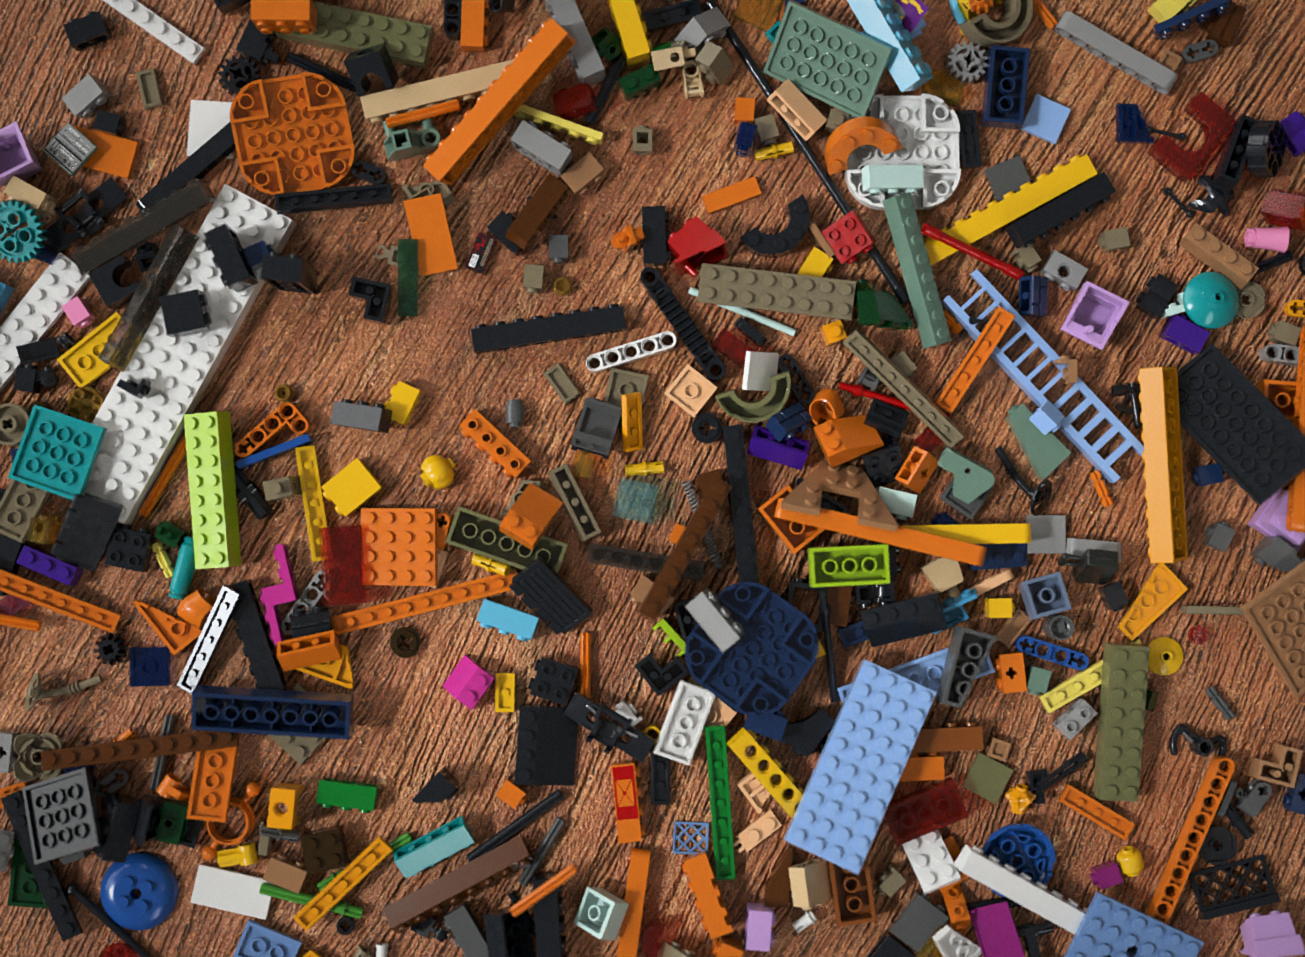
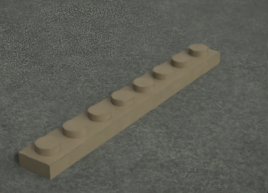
(903, 388)

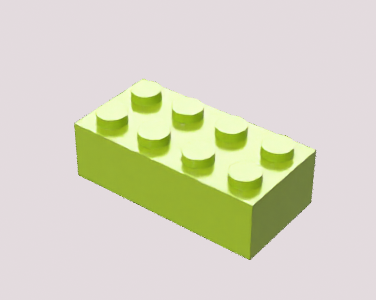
(848, 565)

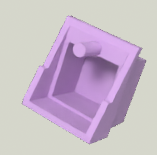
(16, 155)
(1094, 315)
(1271, 520)
(1270, 936)

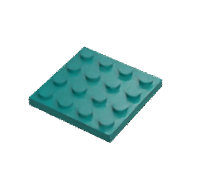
(57, 452)

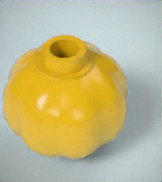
(437, 472)

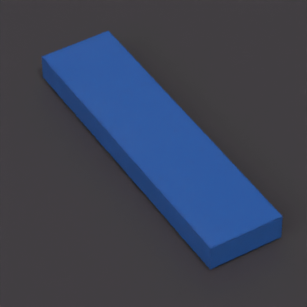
(274, 451)

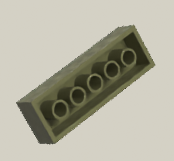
(483, 536)

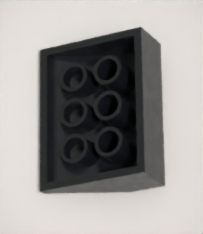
(545, 746)

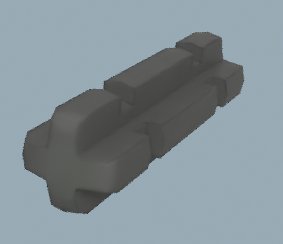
(1219, 702)

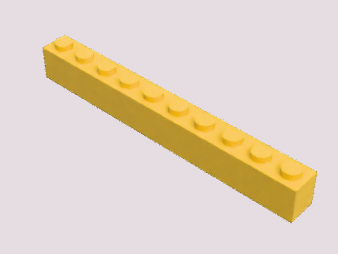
(1013, 205)

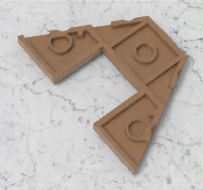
(846, 481)

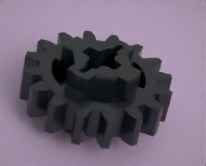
(243, 67)

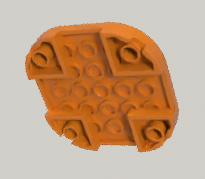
(292, 134)

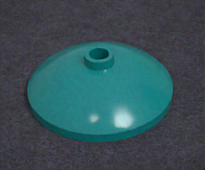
(1202, 304)

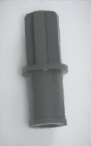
(279, 834)

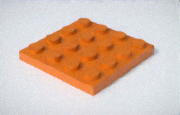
(399, 546)

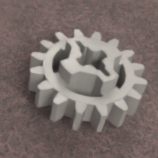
(958, 63)

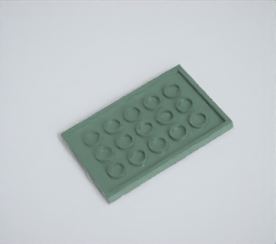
(827, 59)

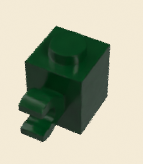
(170, 534)

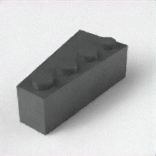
(962, 664)

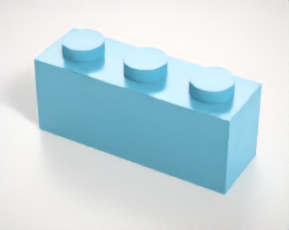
(507, 620)

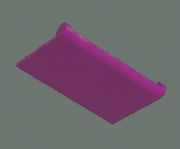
(996, 931)

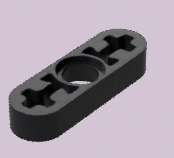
(803, 380)

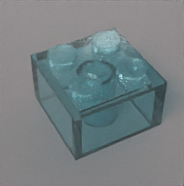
(635, 500)

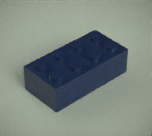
(1005, 87)

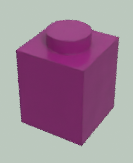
(1105, 875)

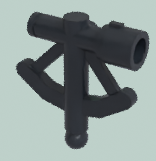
(1132, 391)

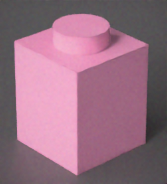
(78, 312)

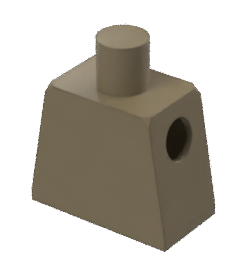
(282, 488)

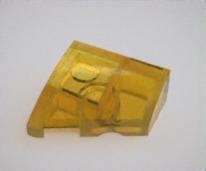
(943, 86)

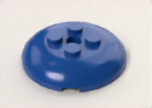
(1027, 843)
(157, 888)

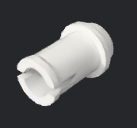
(804, 921)
(381, 950)

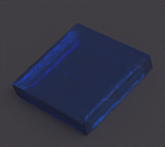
(149, 666)

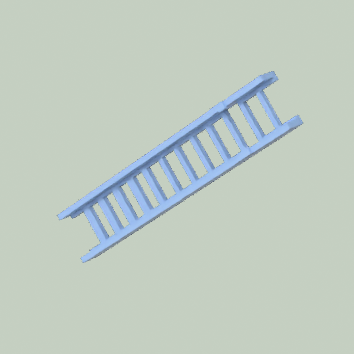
(1076, 438)

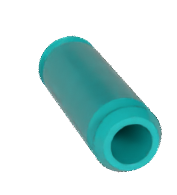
(183, 570)

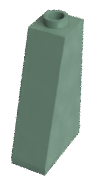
(1041, 450)

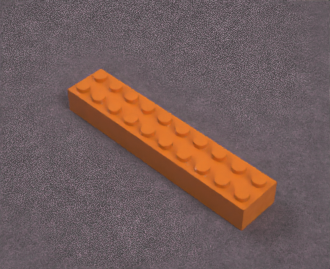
(499, 102)

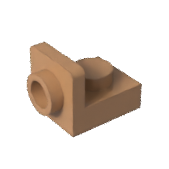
(1069, 373)

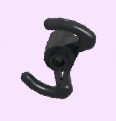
(1207, 744)

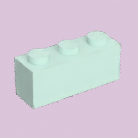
(892, 179)

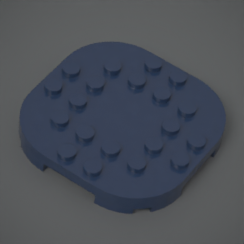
(766, 662)

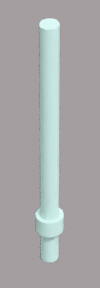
(752, 315)

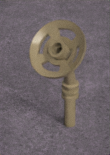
(35, 691)

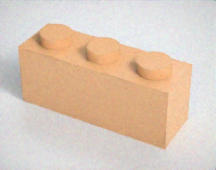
(796, 109)

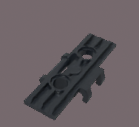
(87, 220)
(607, 731)

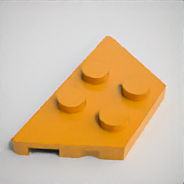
(334, 671)

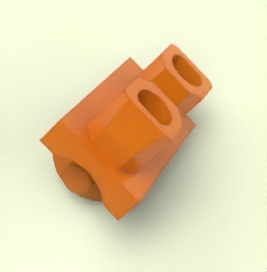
(627, 238)

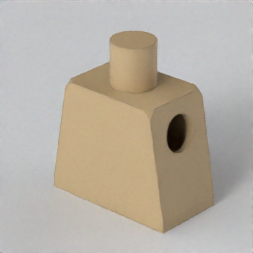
(943, 575)

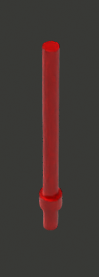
(858, 390)

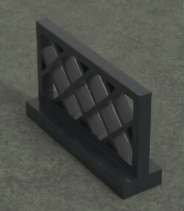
(1238, 904)

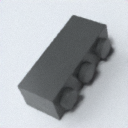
(466, 931)

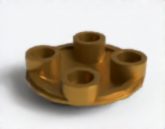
(84, 403)

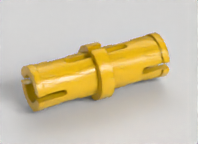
(773, 151)
(644, 468)
(491, 565)

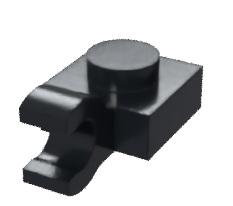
(1032, 778)

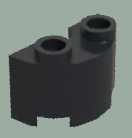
(875, 593)

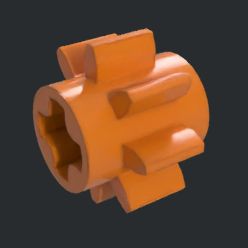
(980, 6)

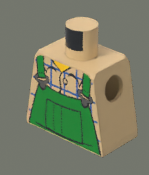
(664, 56)

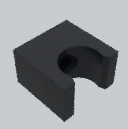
(370, 60)
(108, 283)

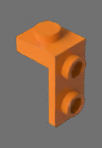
(957, 909)

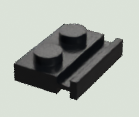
(886, 418)

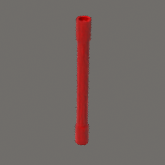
(939, 235)

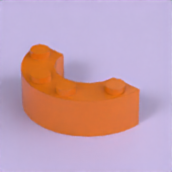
(856, 133)

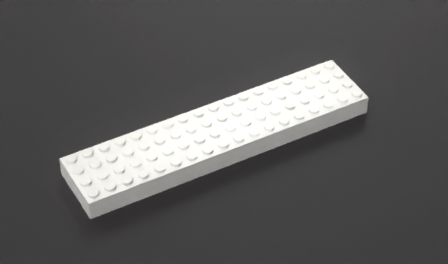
(180, 367)

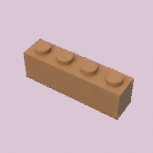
(1218, 256)

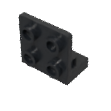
(884, 462)

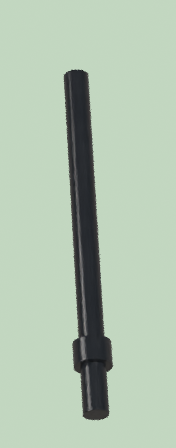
(825, 610)

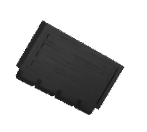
(86, 530)
(550, 595)

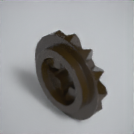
(404, 651)

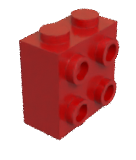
(849, 237)

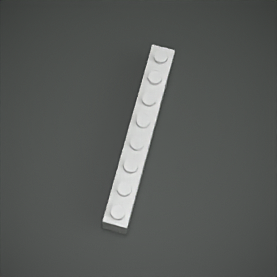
(1020, 888)

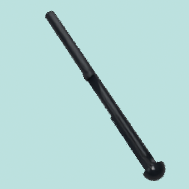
(72, 889)

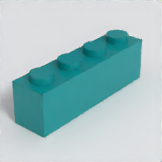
(433, 847)

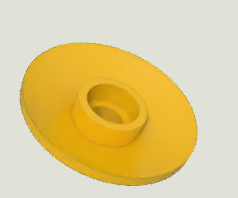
(1158, 648)

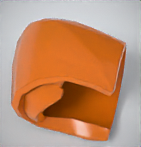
(826, 406)
(196, 607)

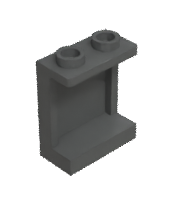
(597, 426)
(918, 921)

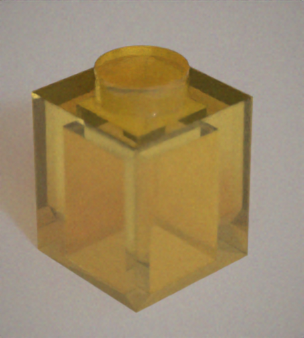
(583, 465)

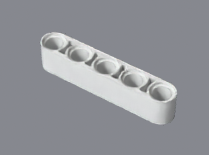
(638, 345)

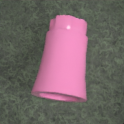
(1268, 238)

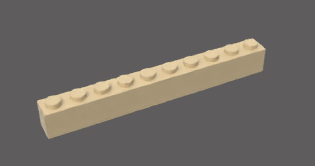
(459, 86)

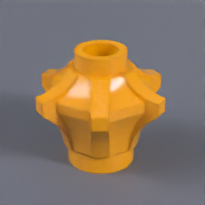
(1020, 798)

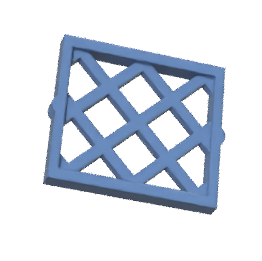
(704, 838)

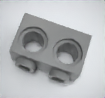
(1074, 718)

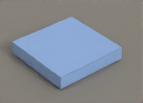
(1045, 119)

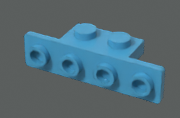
(954, 609)

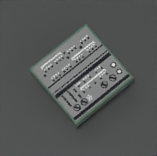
(70, 149)

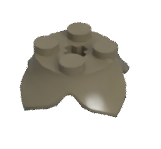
(28, 765)

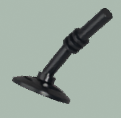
(1039, 495)

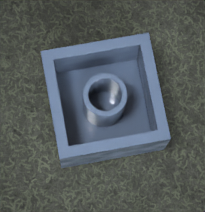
(1044, 596)

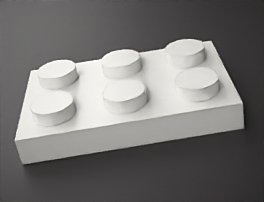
(931, 862)

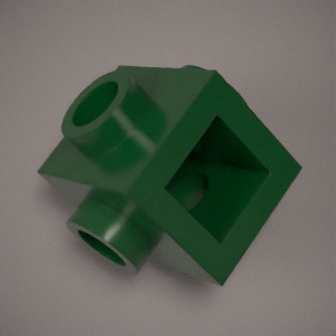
(607, 44)

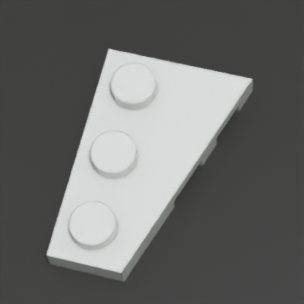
(954, 944)

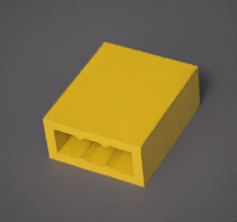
(351, 488)

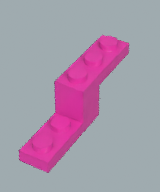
(279, 594)

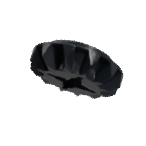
(700, 434)

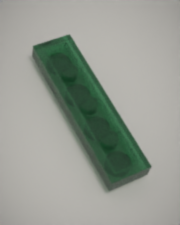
(408, 277)

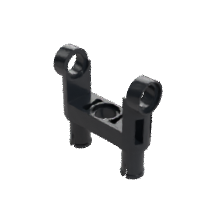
(1030, 934)

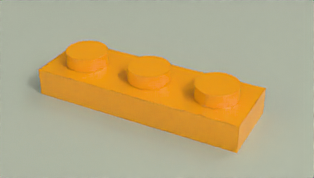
(632, 421)

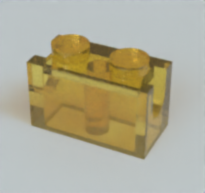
(44, 529)

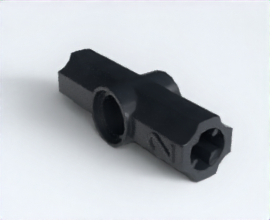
(251, 495)

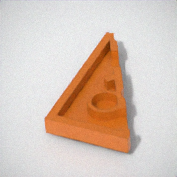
(172, 630)

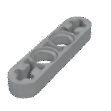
(305, 600)

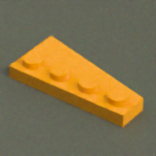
(1153, 599)

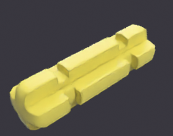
(163, 559)

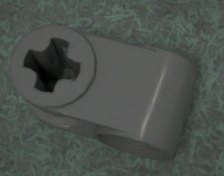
(867, 373)
(1253, 799)

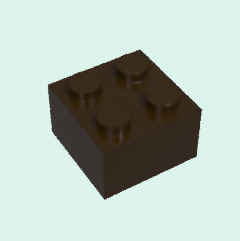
(324, 849)

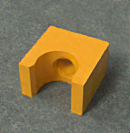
(287, 794)

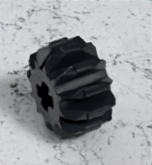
(117, 643)

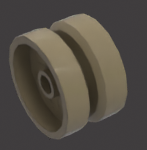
(12, 423)

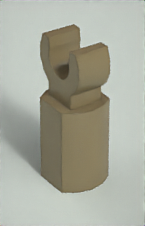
(265, 843)

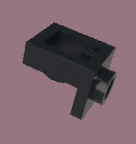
(131, 387)

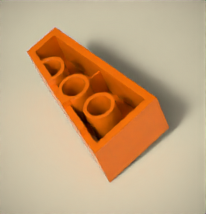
(708, 895)

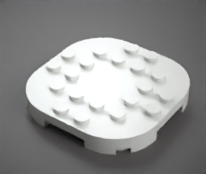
(927, 137)

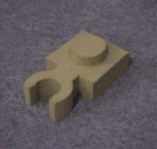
(392, 254)

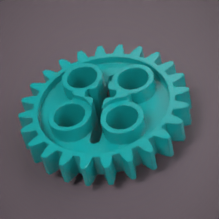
(25, 247)

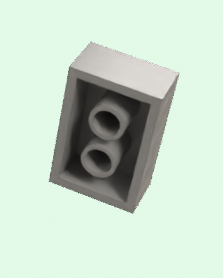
(542, 148)

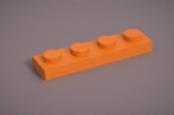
(1096, 812)

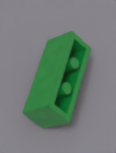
(347, 795)

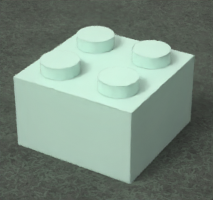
(601, 913)

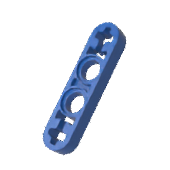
(1051, 653)

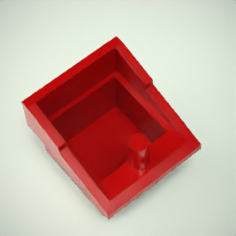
(696, 245)

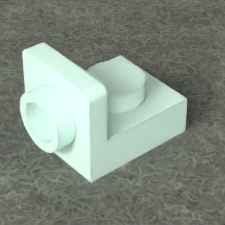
(1173, 308)

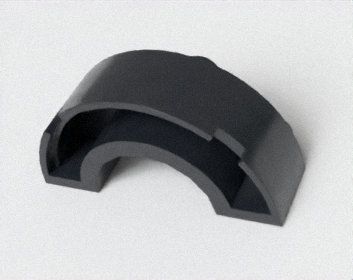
(783, 242)

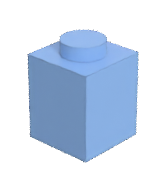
(1047, 418)

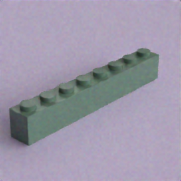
(916, 270)

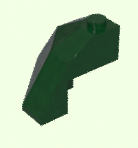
(879, 308)

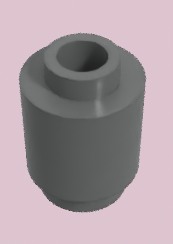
(515, 413)

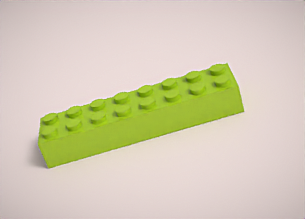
(212, 490)

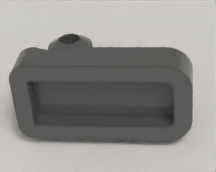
(1231, 790)

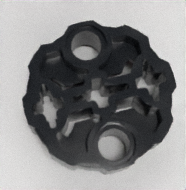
(1266, 148)

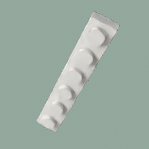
(159, 28)

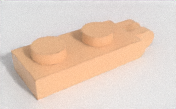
(757, 831)

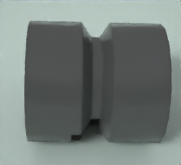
(1058, 627)

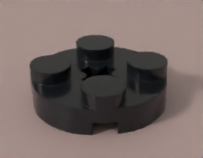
(1224, 852)

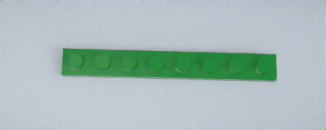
(720, 802)

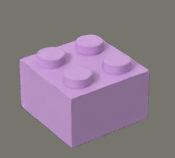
(758, 926)

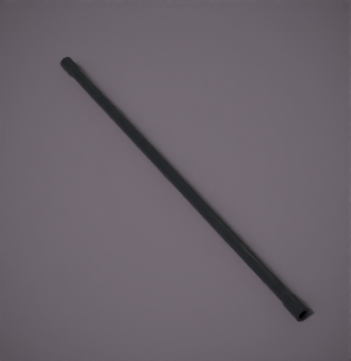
(897, 288)

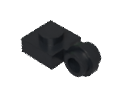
(427, 927)

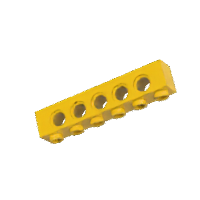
(739, 744)

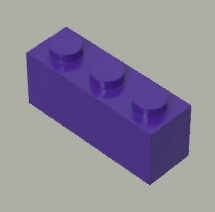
(788, 453)
(48, 565)

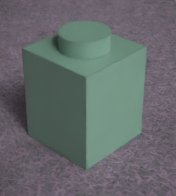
(1037, 680)

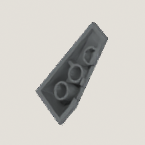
(1276, 554)

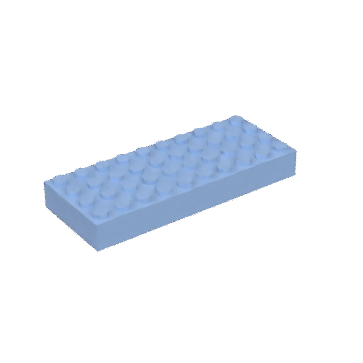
(860, 766)

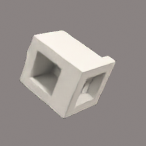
(628, 711)

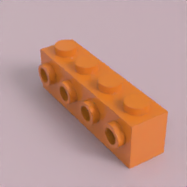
(495, 443)

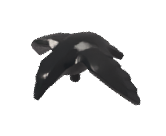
(1214, 200)

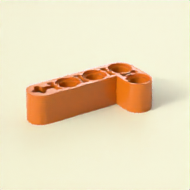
(269, 433)

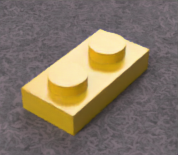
(505, 692)

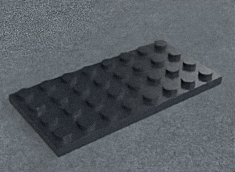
(1239, 426)

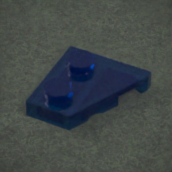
(1130, 125)

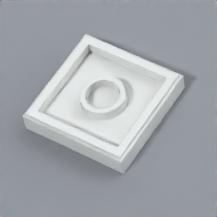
(759, 369)

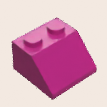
(468, 682)

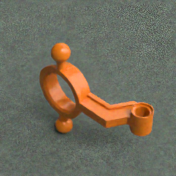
(172, 787)

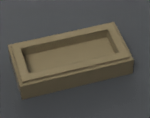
(150, 89)
(561, 383)

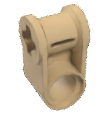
(692, 83)

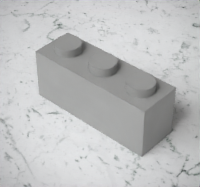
(715, 619)

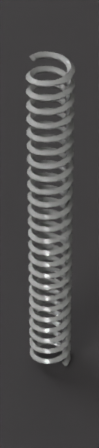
(711, 546)

